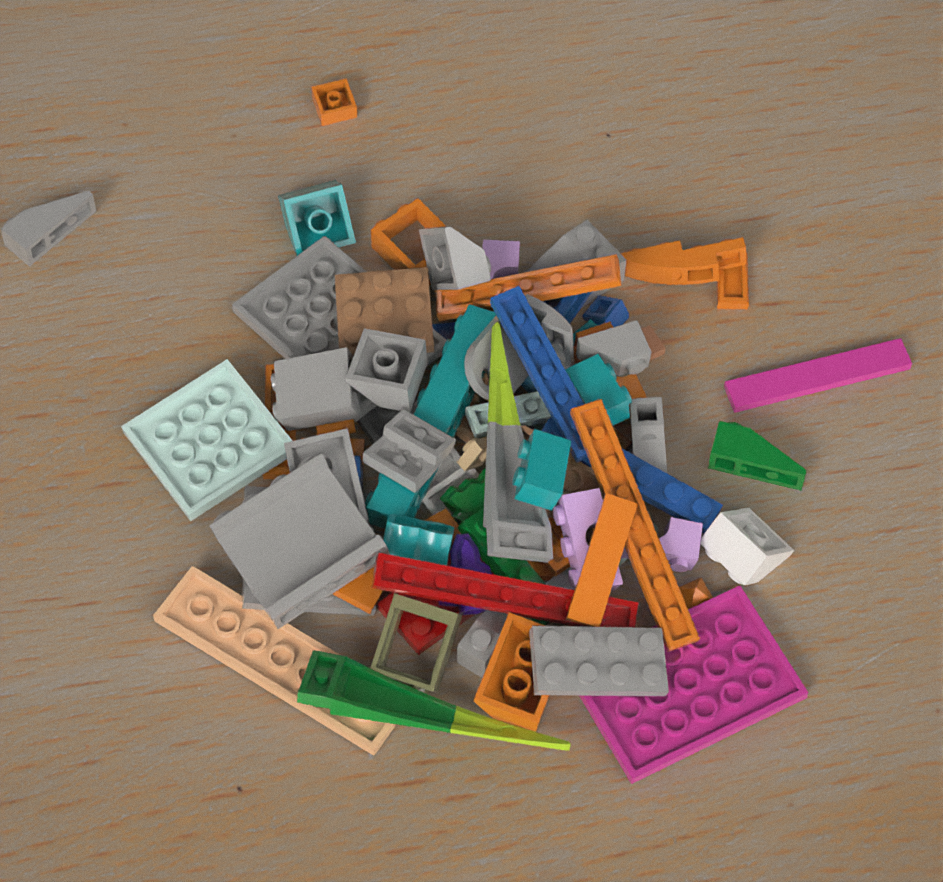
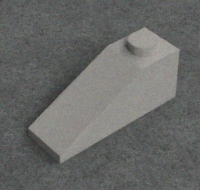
(44, 226)
(480, 640)

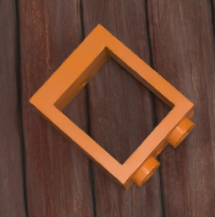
(388, 228)

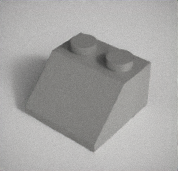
(453, 259)
(388, 368)

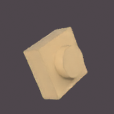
(474, 454)

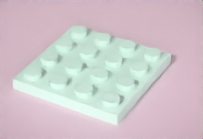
(208, 439)

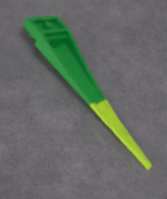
(365, 694)

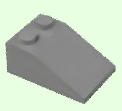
(577, 245)

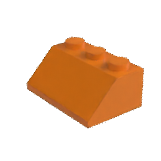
(508, 683)

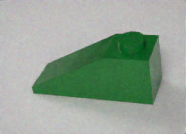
(749, 455)

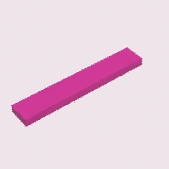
(817, 375)

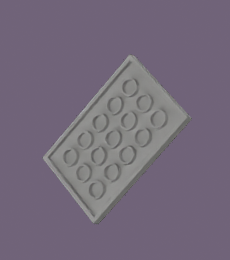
(298, 306)

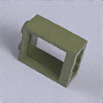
(401, 604)

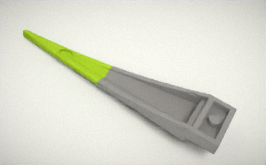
(511, 525)

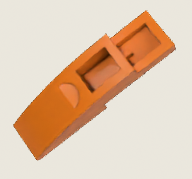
(674, 266)

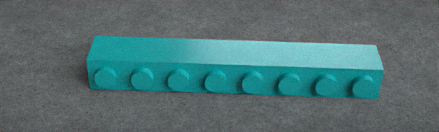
(439, 405)

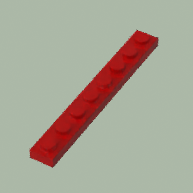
(489, 591)

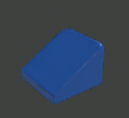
(605, 310)

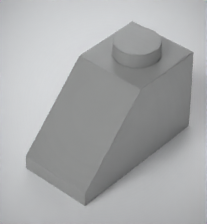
(620, 346)

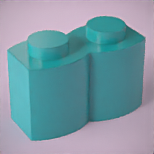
(418, 539)

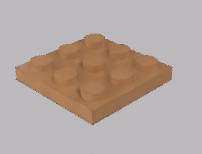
(384, 302)

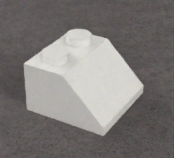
(744, 545)

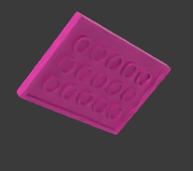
(713, 686)

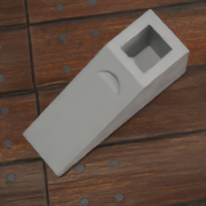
(649, 431)

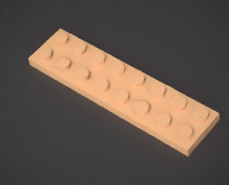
(250, 644)

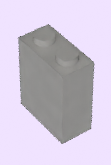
(314, 390)

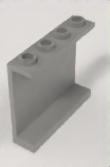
(298, 540)

